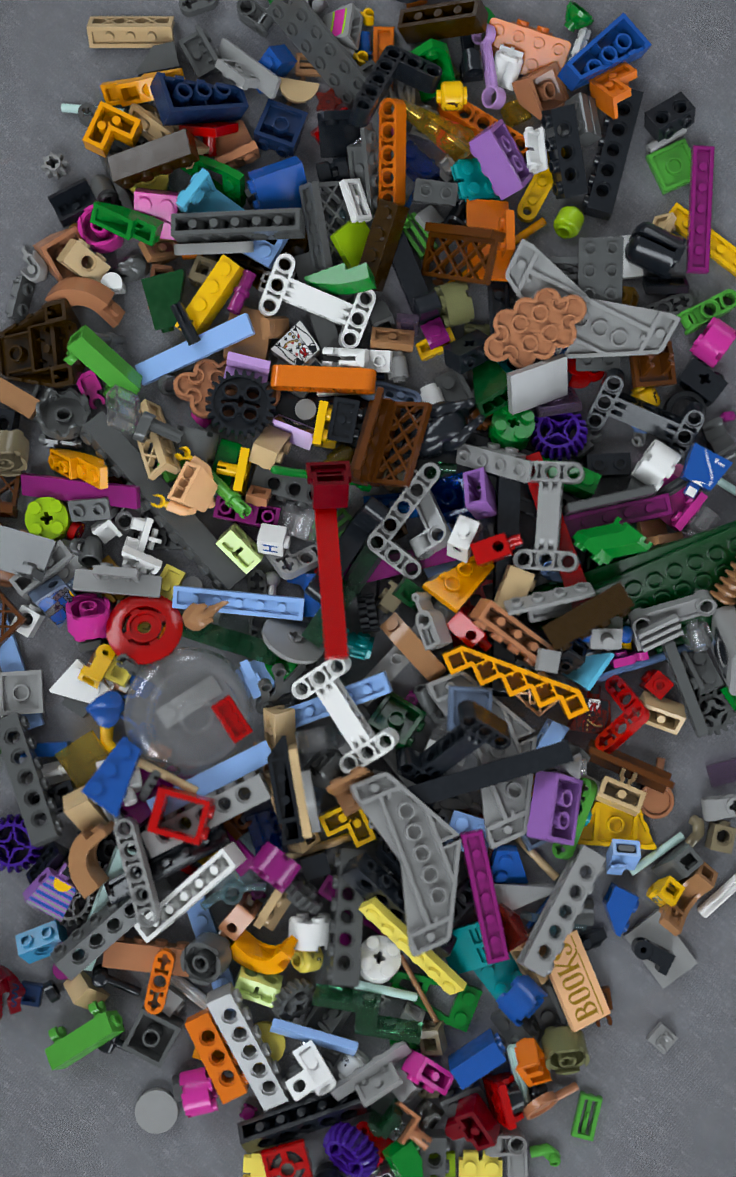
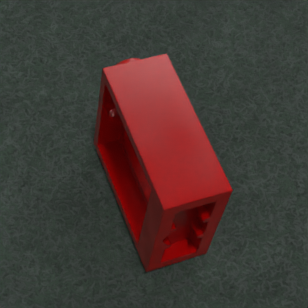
(160, 806)

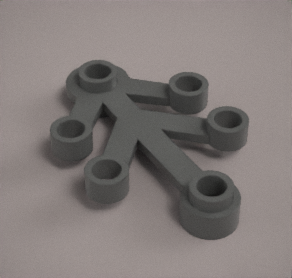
(281, 687)

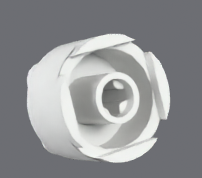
(656, 464)
(310, 931)
(388, 955)

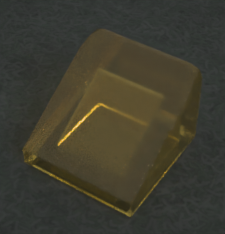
(514, 113)

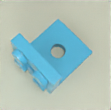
(203, 196)

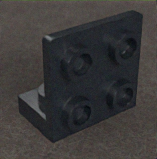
(336, 133)

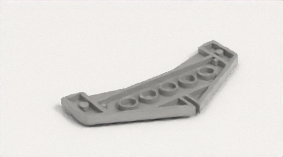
(607, 326)
(507, 803)
(426, 865)

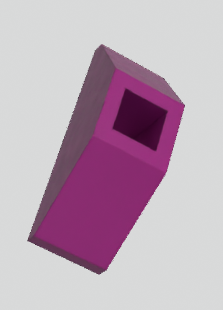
(258, 515)

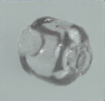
(697, 635)

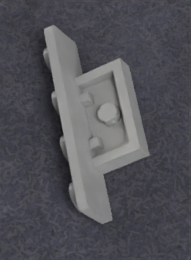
(246, 70)
(496, 460)
(117, 580)
(549, 603)
(375, 1077)

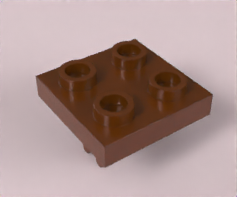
(653, 369)

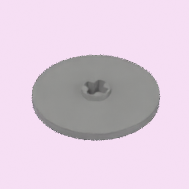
(285, 640)

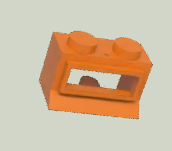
(531, 1062)

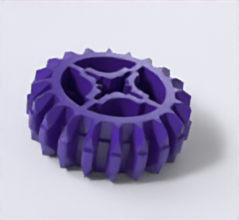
(557, 441)
(10, 860)
(350, 1150)

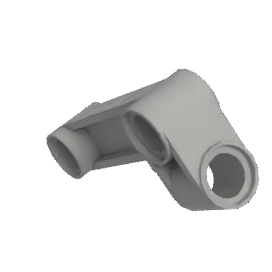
(426, 543)
(684, 608)
(515, 1154)

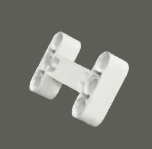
(317, 302)
(345, 714)

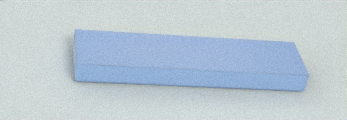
(318, 1037)

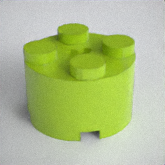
(39, 512)

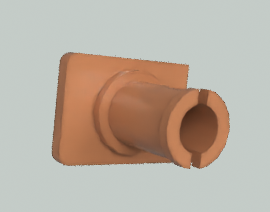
(411, 1130)

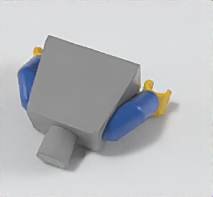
(610, 637)

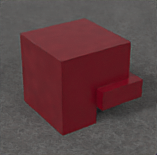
(329, 483)

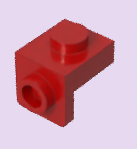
(656, 683)

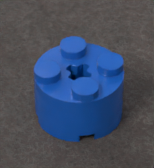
(522, 999)

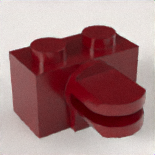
(473, 1123)

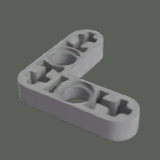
(294, 561)

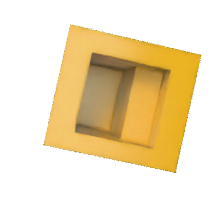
(425, 351)
(102, 660)
(663, 893)

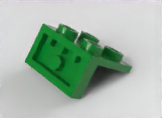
(437, 53)

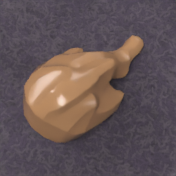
(198, 617)

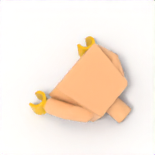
(192, 489)

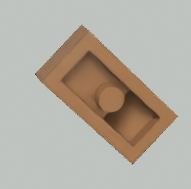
(160, 253)

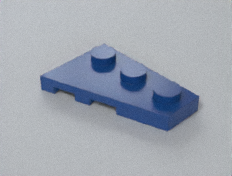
(111, 780)

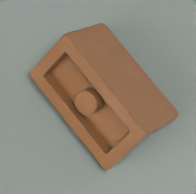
(392, 339)
(656, 532)

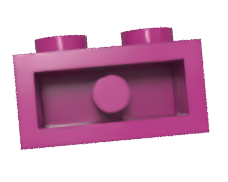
(428, 1072)

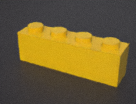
(214, 293)

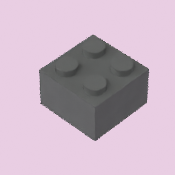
(152, 1036)

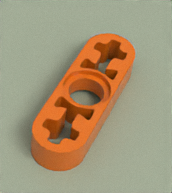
(151, 986)

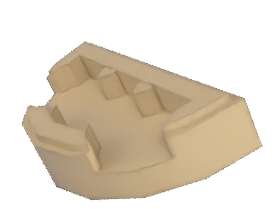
(297, 90)

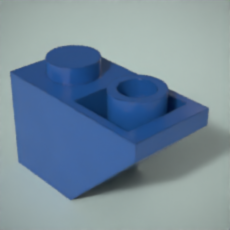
(278, 60)
(619, 906)

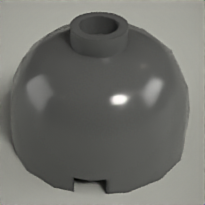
(324, 767)

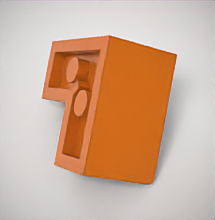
(612, 88)

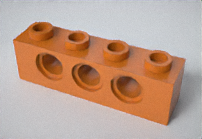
(226, 1087)

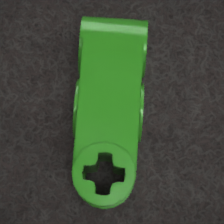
(695, 317)

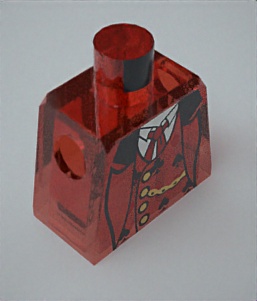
(596, 718)

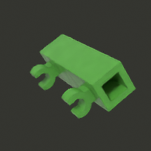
(102, 360)
(85, 1039)

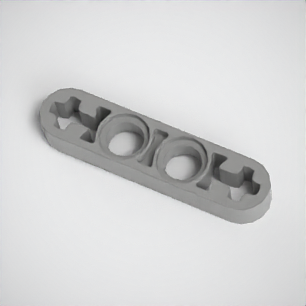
(214, 248)

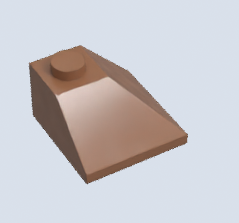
(541, 90)
(51, 247)

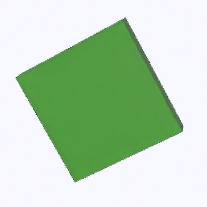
(671, 166)

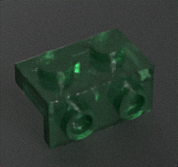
(384, 1124)

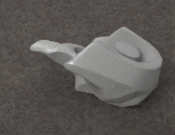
(37, 267)

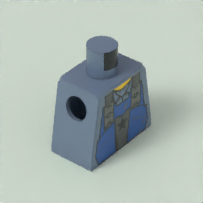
(52, 598)

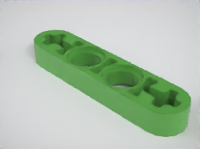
(582, 817)

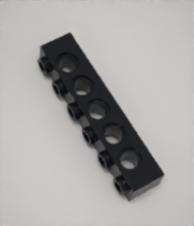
(594, 204)
(373, 881)
(298, 1120)

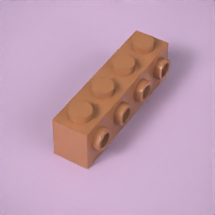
(508, 630)

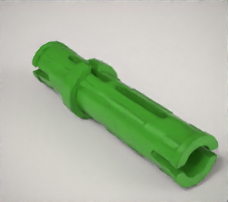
(231, 498)

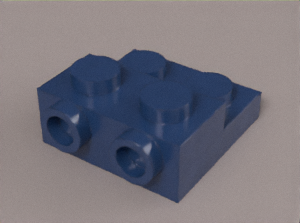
(280, 128)

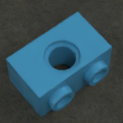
(40, 941)

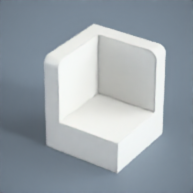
(106, 530)

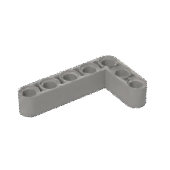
(400, 518)

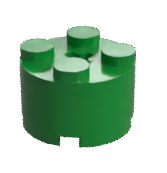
(511, 429)

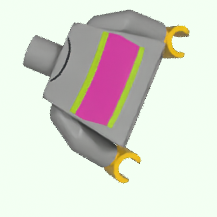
(347, 25)

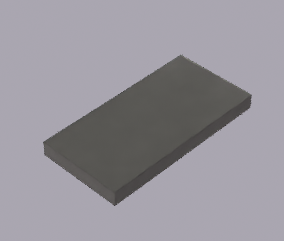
(608, 500)

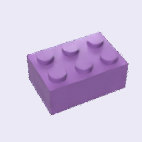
(500, 159)
(554, 808)

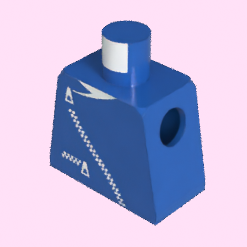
(702, 470)

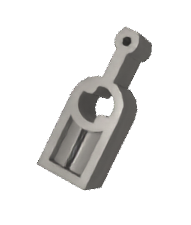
(430, 623)

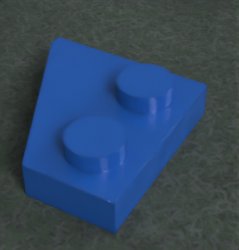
(507, 865)

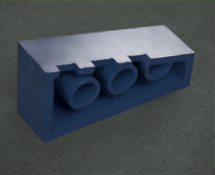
(196, 101)

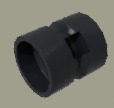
(325, 169)

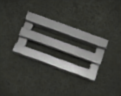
(660, 635)

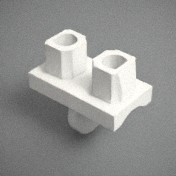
(144, 526)

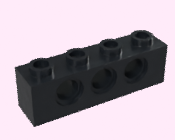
(573, 160)

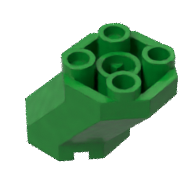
(611, 541)

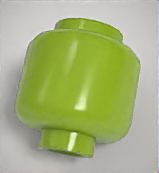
(568, 222)

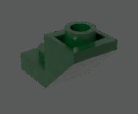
(404, 593)

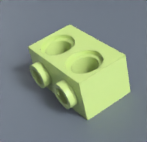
(239, 548)
(258, 987)

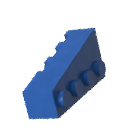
(613, 46)

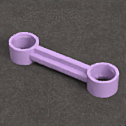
(489, 69)

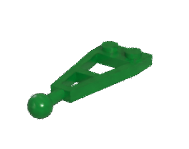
(232, 180)
(462, 1007)

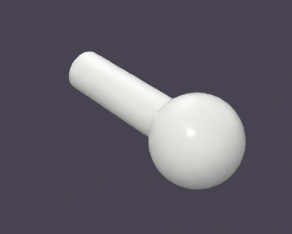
(273, 581)

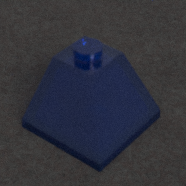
(451, 497)

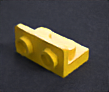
(322, 426)

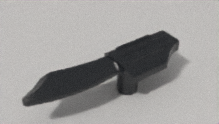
(592, 938)

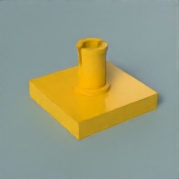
(240, 471)

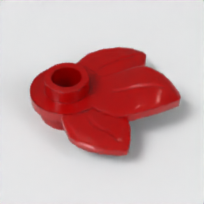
(581, 379)

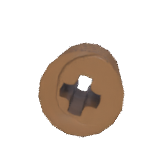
(727, 592)

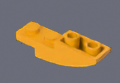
(133, 90)
(79, 465)

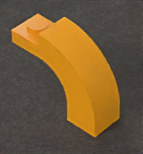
(261, 956)

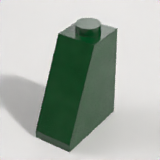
(161, 294)
(490, 387)

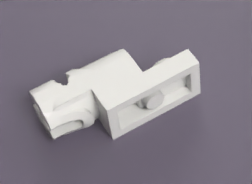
(360, 358)

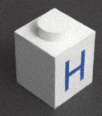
(273, 540)

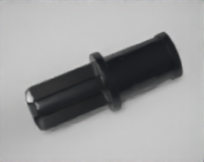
(185, 323)

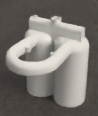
(507, 66)

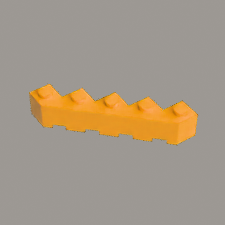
(516, 679)

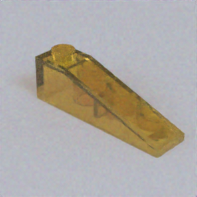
(443, 132)

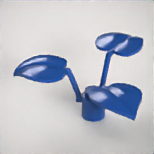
(108, 707)

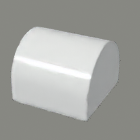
(114, 282)

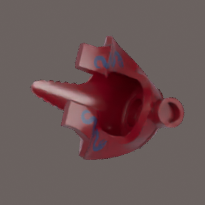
(12, 985)

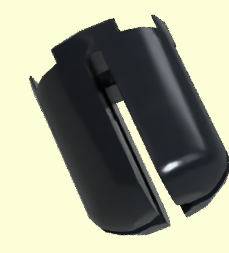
(654, 249)

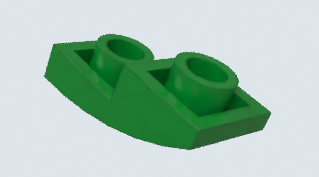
(227, 452)

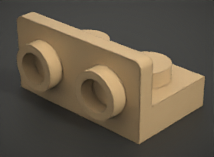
(272, 910)

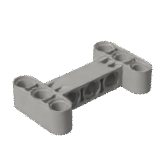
(549, 517)

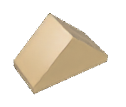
(83, 991)

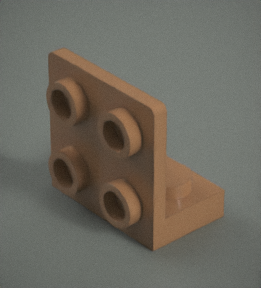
(340, 789)

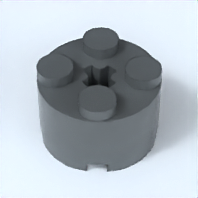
(200, 443)
(206, 958)

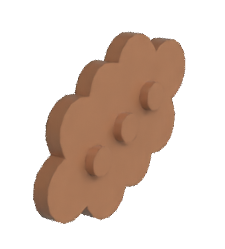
(535, 328)
(194, 387)

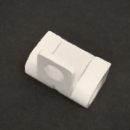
(315, 1072)

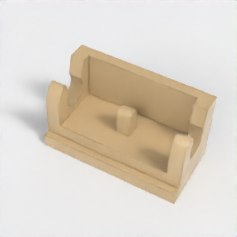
(278, 723)

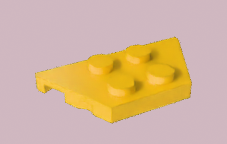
(611, 823)

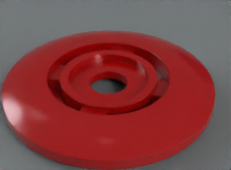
(144, 647)

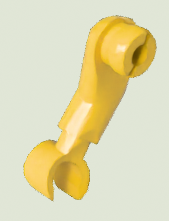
(106, 738)

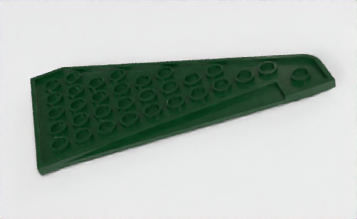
(665, 571)

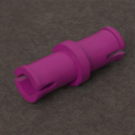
(241, 292)

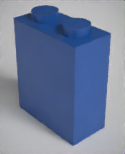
(277, 184)
(477, 1058)

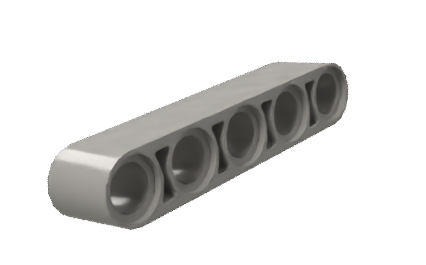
(134, 882)

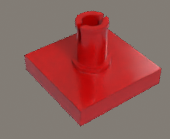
(210, 132)

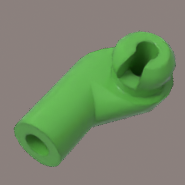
(547, 1151)

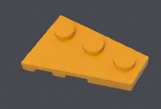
(458, 584)

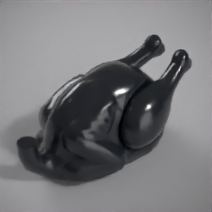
(446, 428)

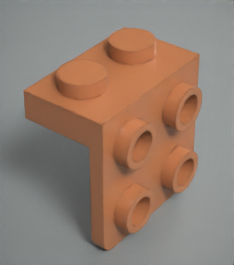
(237, 148)

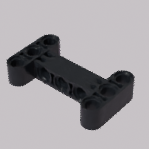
(644, 415)
(474, 729)

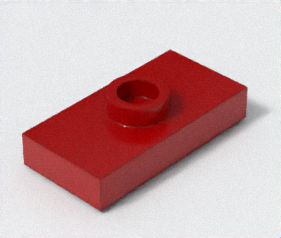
(231, 719)

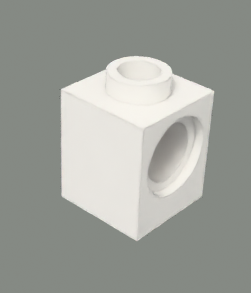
(38, 617)

